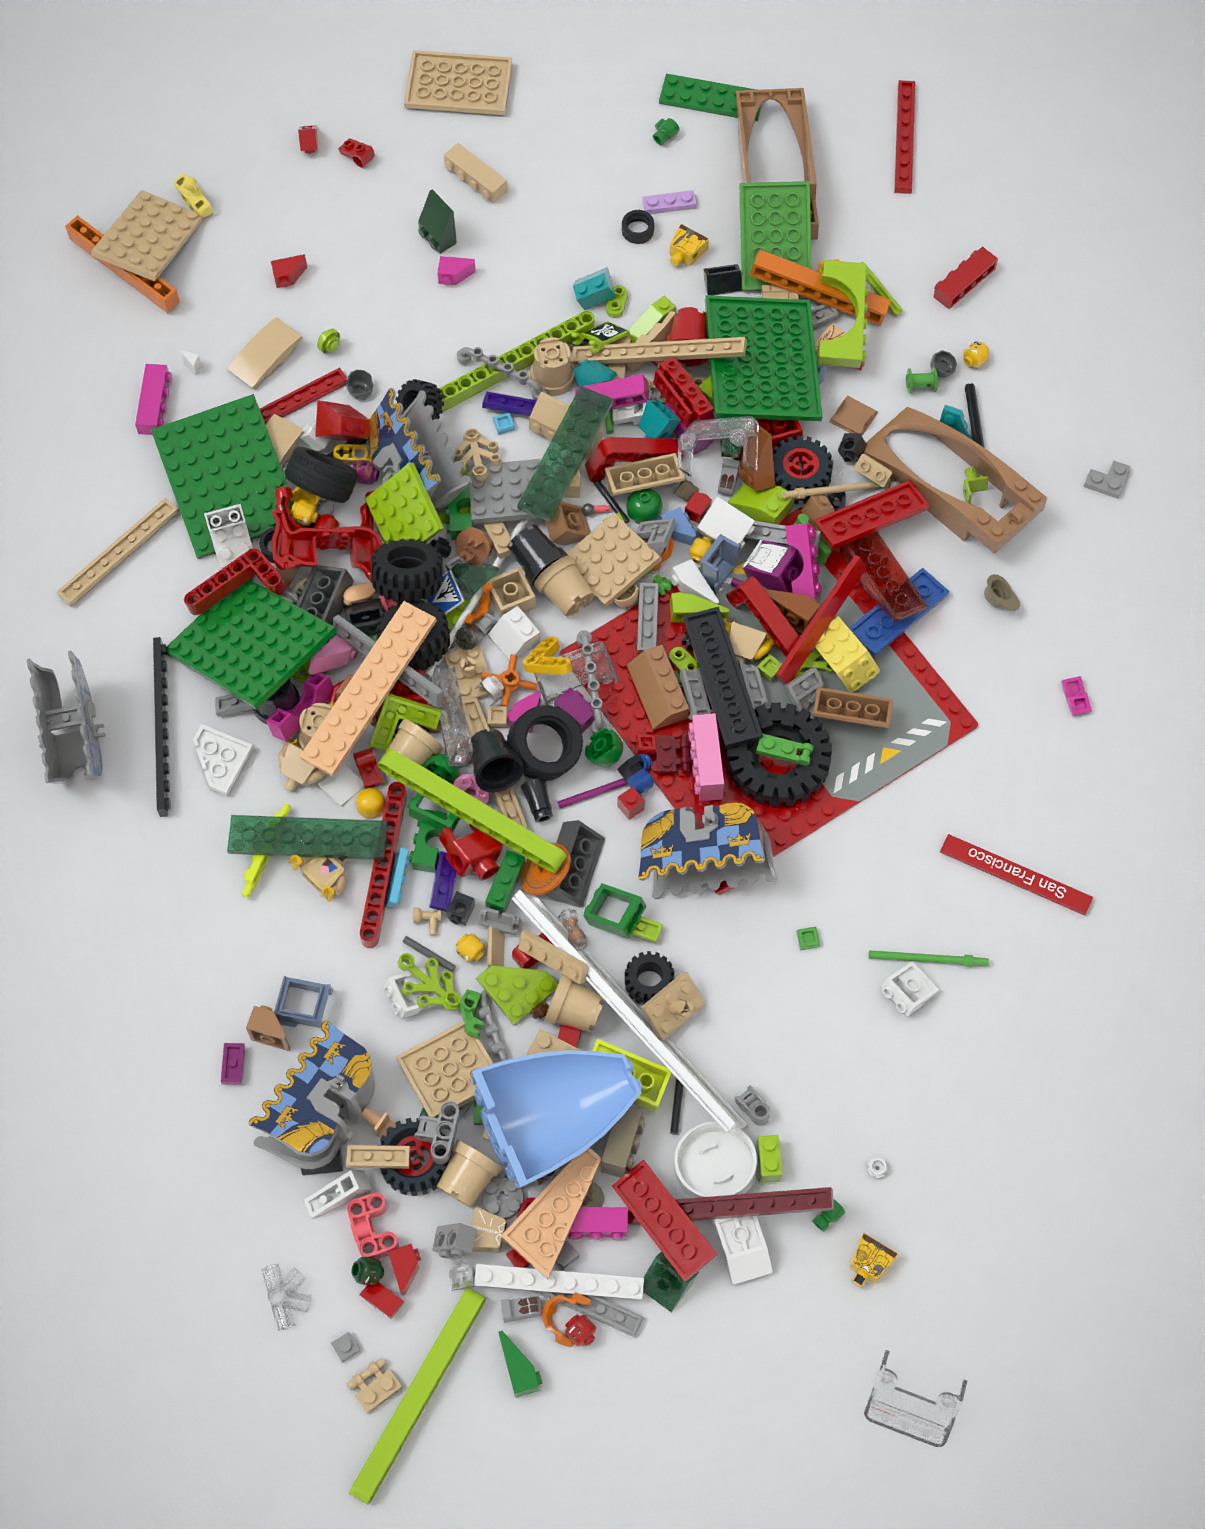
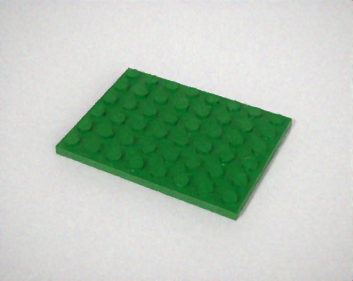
(779, 364)
(221, 462)
(250, 642)

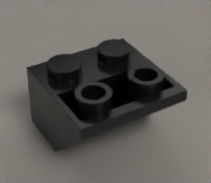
(365, 615)

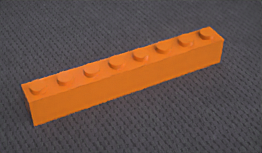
(808, 284)
(158, 292)

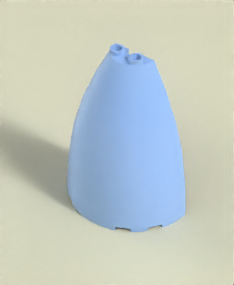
(551, 1107)

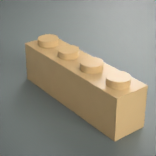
(475, 173)

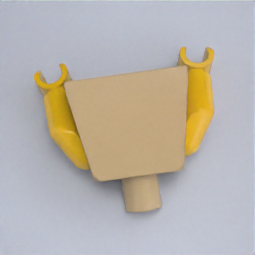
(748, 642)

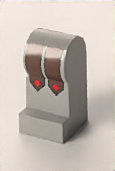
(728, 476)
(521, 1308)

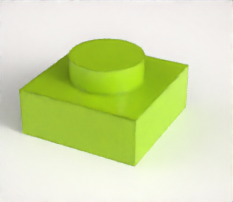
(769, 667)

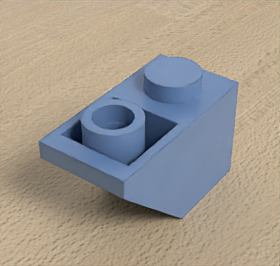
(683, 531)

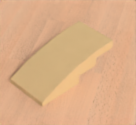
(264, 352)
(284, 437)

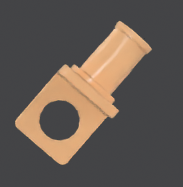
(380, 1123)

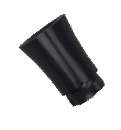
(538, 799)

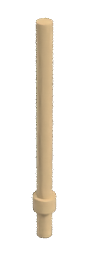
(801, 493)

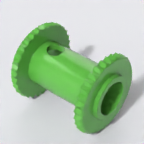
(921, 380)

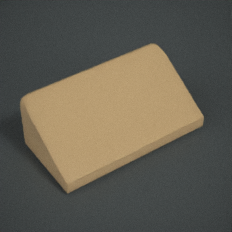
(495, 947)

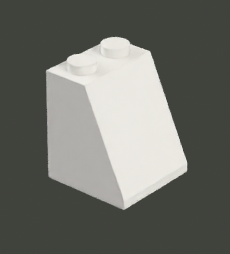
(725, 520)

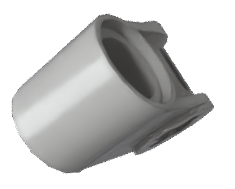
(750, 1103)

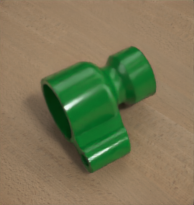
(665, 129)
(822, 1221)

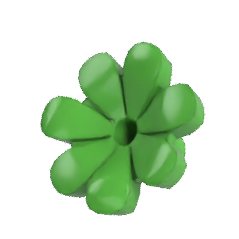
(663, 583)

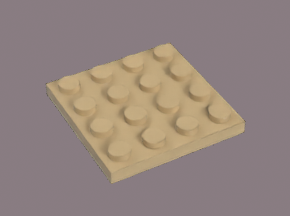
(613, 559)
(443, 1068)

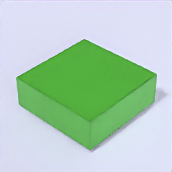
(808, 938)

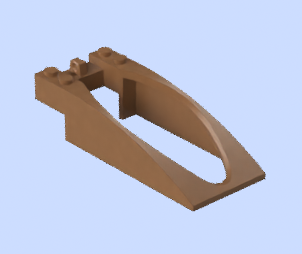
(794, 105)
(956, 514)

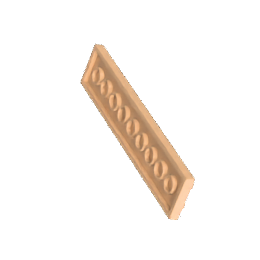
(368, 688)

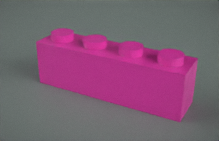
(624, 391)
(152, 398)
(599, 1223)

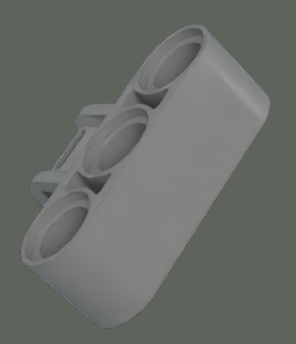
(431, 1127)

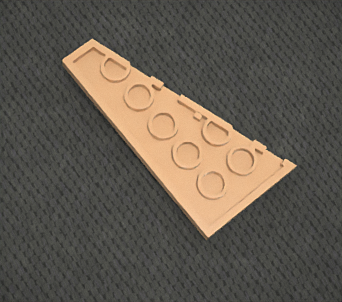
(547, 1221)

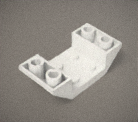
(228, 533)
(743, 1248)

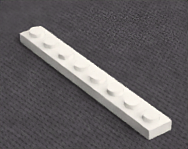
(559, 1281)

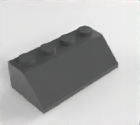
(325, 591)
(584, 850)

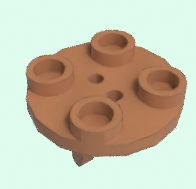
(478, 540)

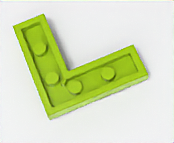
(398, 707)

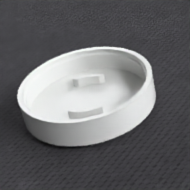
(715, 1161)

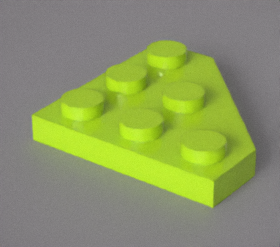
(516, 989)

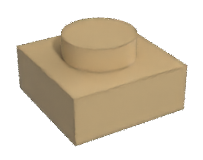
(497, 716)

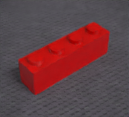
(965, 277)

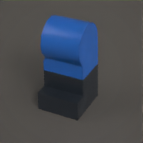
(636, 775)

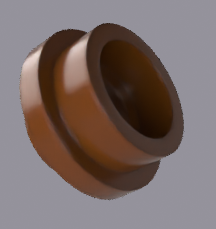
(540, 1010)

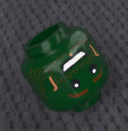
(367, 1271)

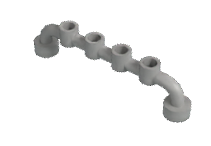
(464, 357)
(584, 639)
(491, 1028)

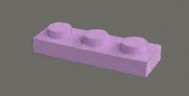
(669, 202)

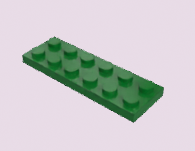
(701, 95)

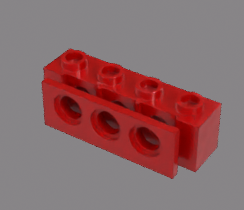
(681, 383)

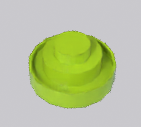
(329, 341)

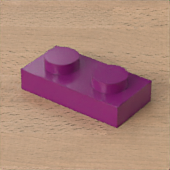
(232, 1063)

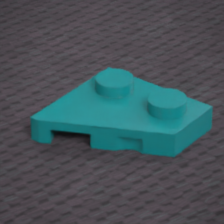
(955, 418)

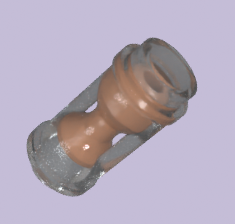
(576, 936)

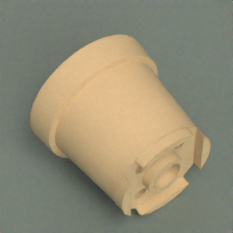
(555, 375)
(565, 586)
(311, 718)
(414, 743)
(574, 1005)
(467, 1174)

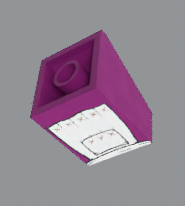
(774, 566)

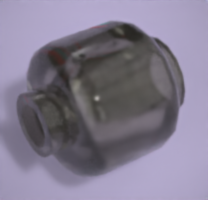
(468, 636)

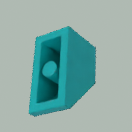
(592, 372)

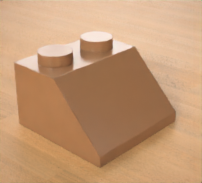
(568, 525)
(266, 1029)

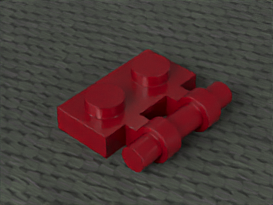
(666, 754)

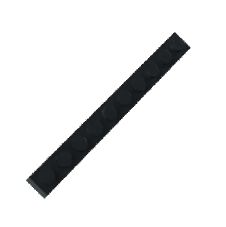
(161, 731)

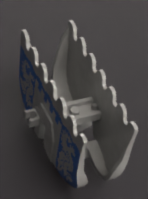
(70, 750)

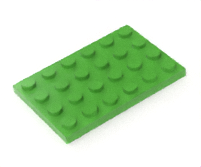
(775, 221)

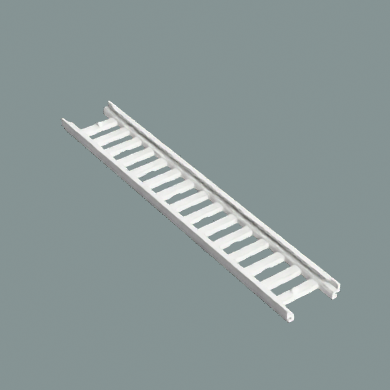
(633, 1016)

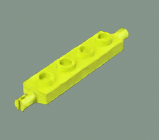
(253, 873)

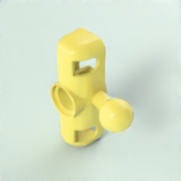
(193, 195)

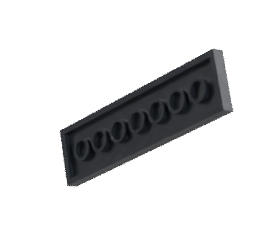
(722, 677)

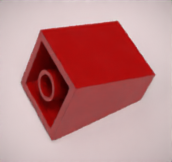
(341, 422)

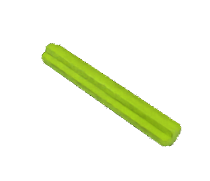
(881, 291)

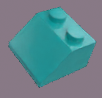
(594, 289)

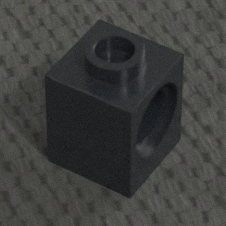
(852, 447)
(464, 901)

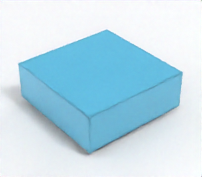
(503, 423)

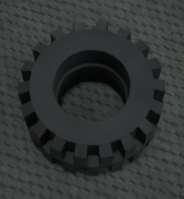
(411, 390)
(647, 963)

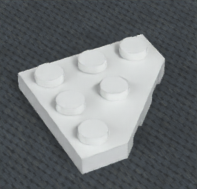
(220, 757)

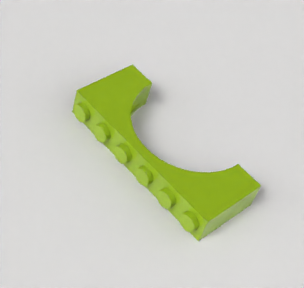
(850, 280)

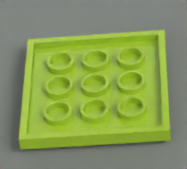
(404, 508)

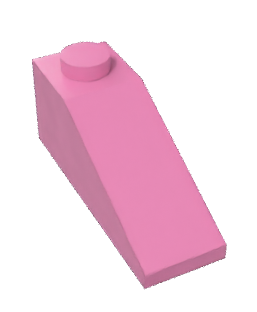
(333, 655)

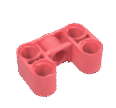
(363, 1228)

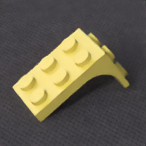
(846, 655)

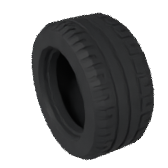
(321, 474)
(566, 729)

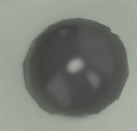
(944, 363)
(359, 383)

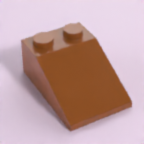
(764, 476)
(795, 607)

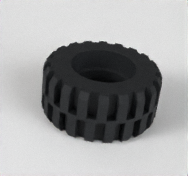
(406, 570)
(436, 642)

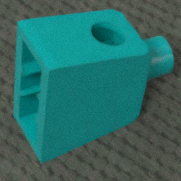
(658, 420)

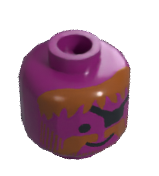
(366, 472)

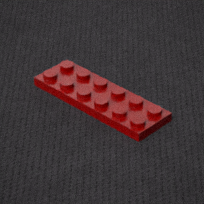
(871, 514)
(664, 1220)

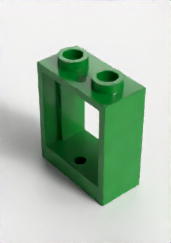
(428, 818)
(629, 919)

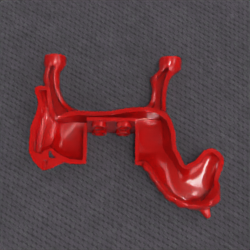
(298, 545)

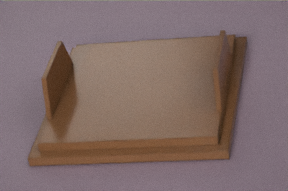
(853, 416)

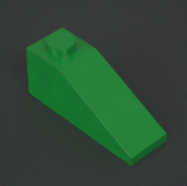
(520, 1369)

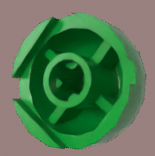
(644, 505)
(604, 748)
(439, 765)

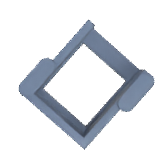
(725, 563)
(291, 1018)

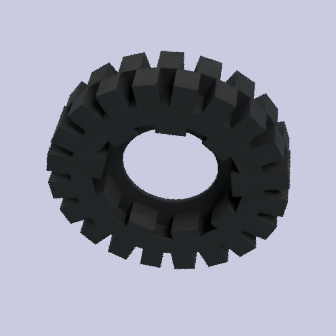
(786, 787)

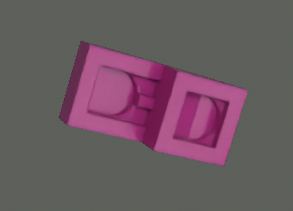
(1076, 696)

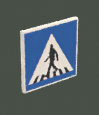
(449, 594)

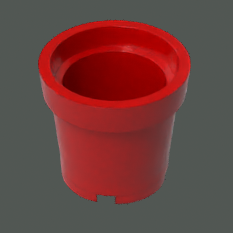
(689, 325)

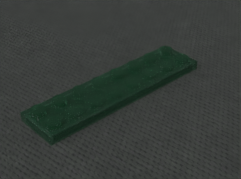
(565, 453)
(307, 837)

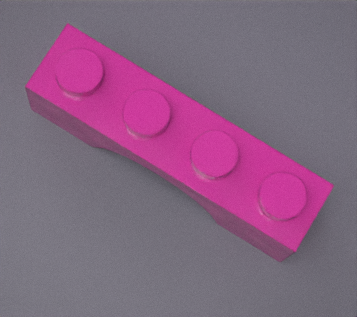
(802, 538)
(286, 723)

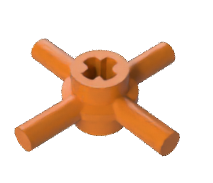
(513, 676)

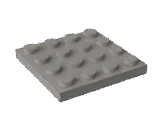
(501, 491)

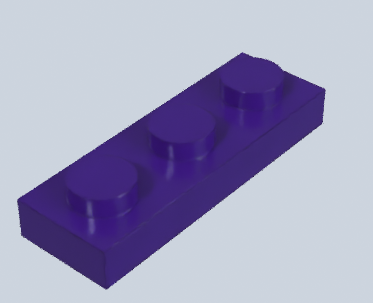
(508, 403)
(442, 884)

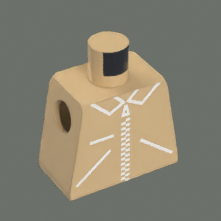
(488, 1231)

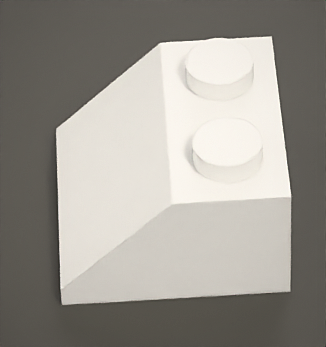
(514, 633)

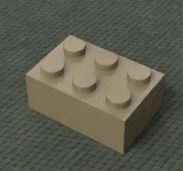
(622, 1143)

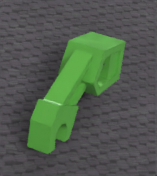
(471, 999)

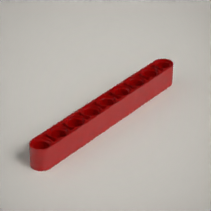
(383, 872)

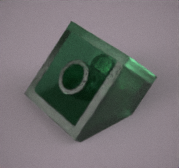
(473, 576)
(665, 1284)

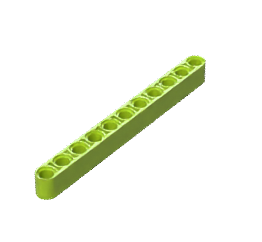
(516, 355)
(472, 810)
(417, 1396)

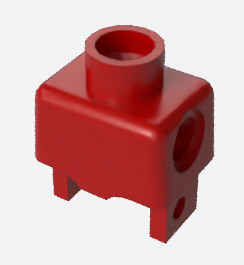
(472, 853)

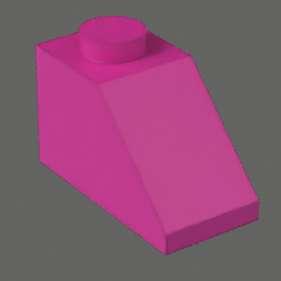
(454, 269)
(522, 706)

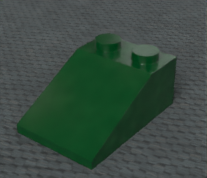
(437, 223)

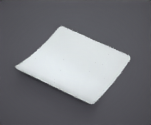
(342, 784)

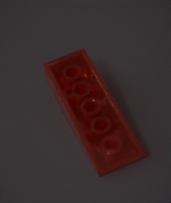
(884, 577)

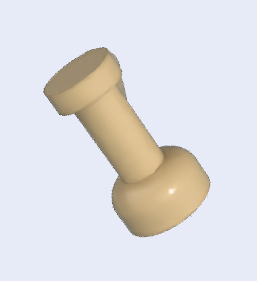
(433, 917)

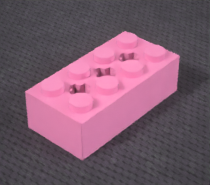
(706, 757)

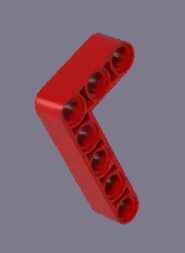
(626, 450)
(235, 574)
(766, 612)

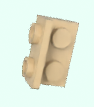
(874, 471)

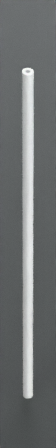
(474, 600)

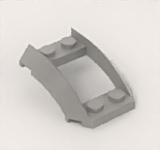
(696, 694)

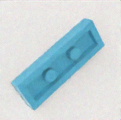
(397, 878)

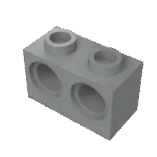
(454, 1240)

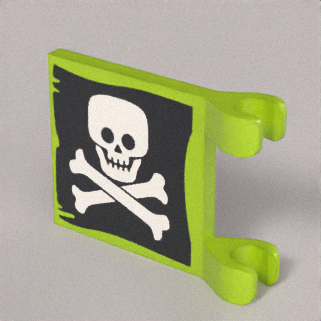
(600, 335)

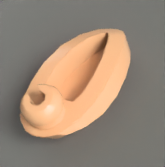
(358, 593)

